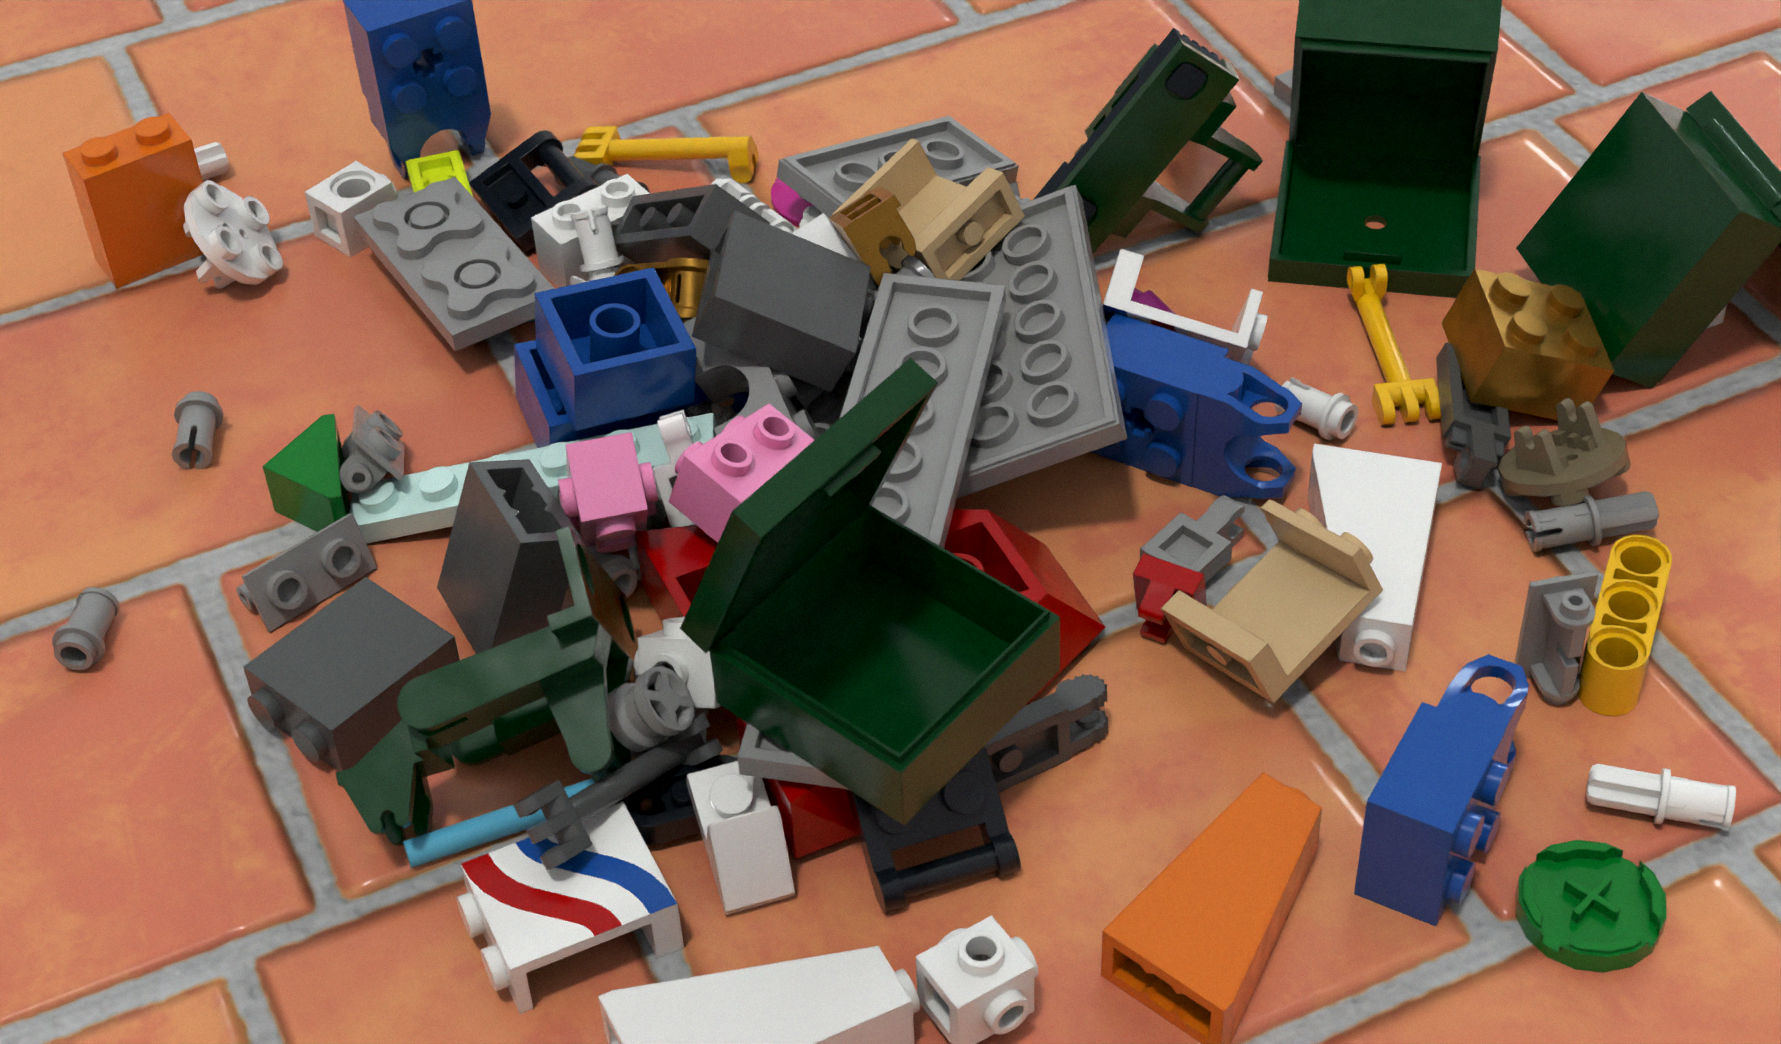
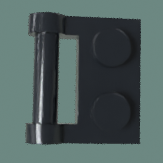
(515, 192)
(963, 802)

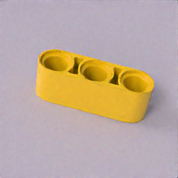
(1624, 625)

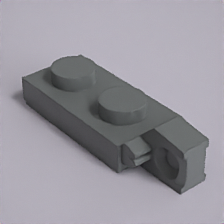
(1469, 427)

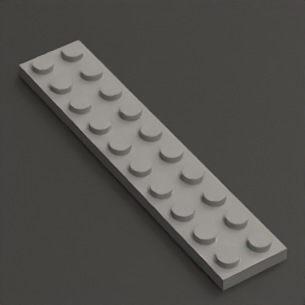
(952, 336)

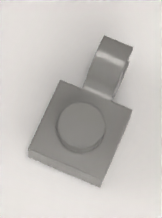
(1202, 543)

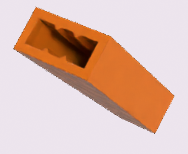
(1215, 913)

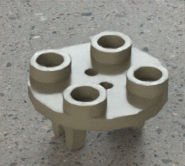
(1565, 459)

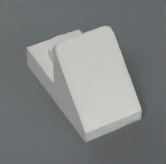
(741, 837)

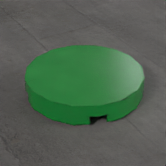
(1590, 906)

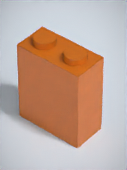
(135, 197)

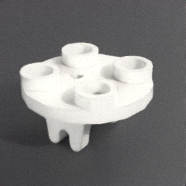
(230, 236)

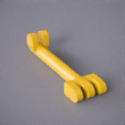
(604, 145)
(1399, 387)

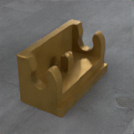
(872, 224)

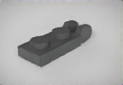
(1049, 731)

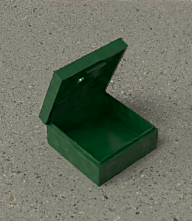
(1389, 135)
(1660, 229)
(858, 631)

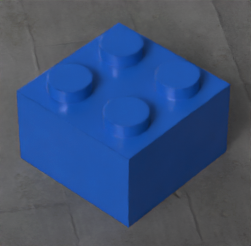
(615, 348)

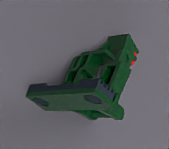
(1163, 103)

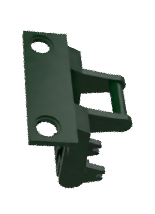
(506, 703)

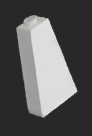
(1390, 510)
(797, 1001)

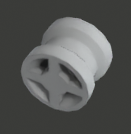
(650, 709)

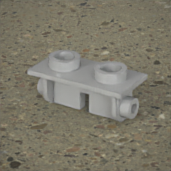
(371, 451)
(307, 573)
(1555, 632)

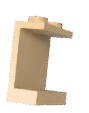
(948, 220)
(1283, 607)

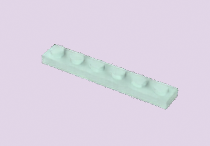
(431, 497)

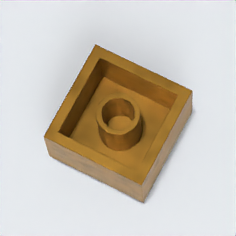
(1525, 344)

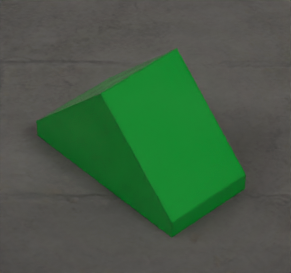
(307, 476)

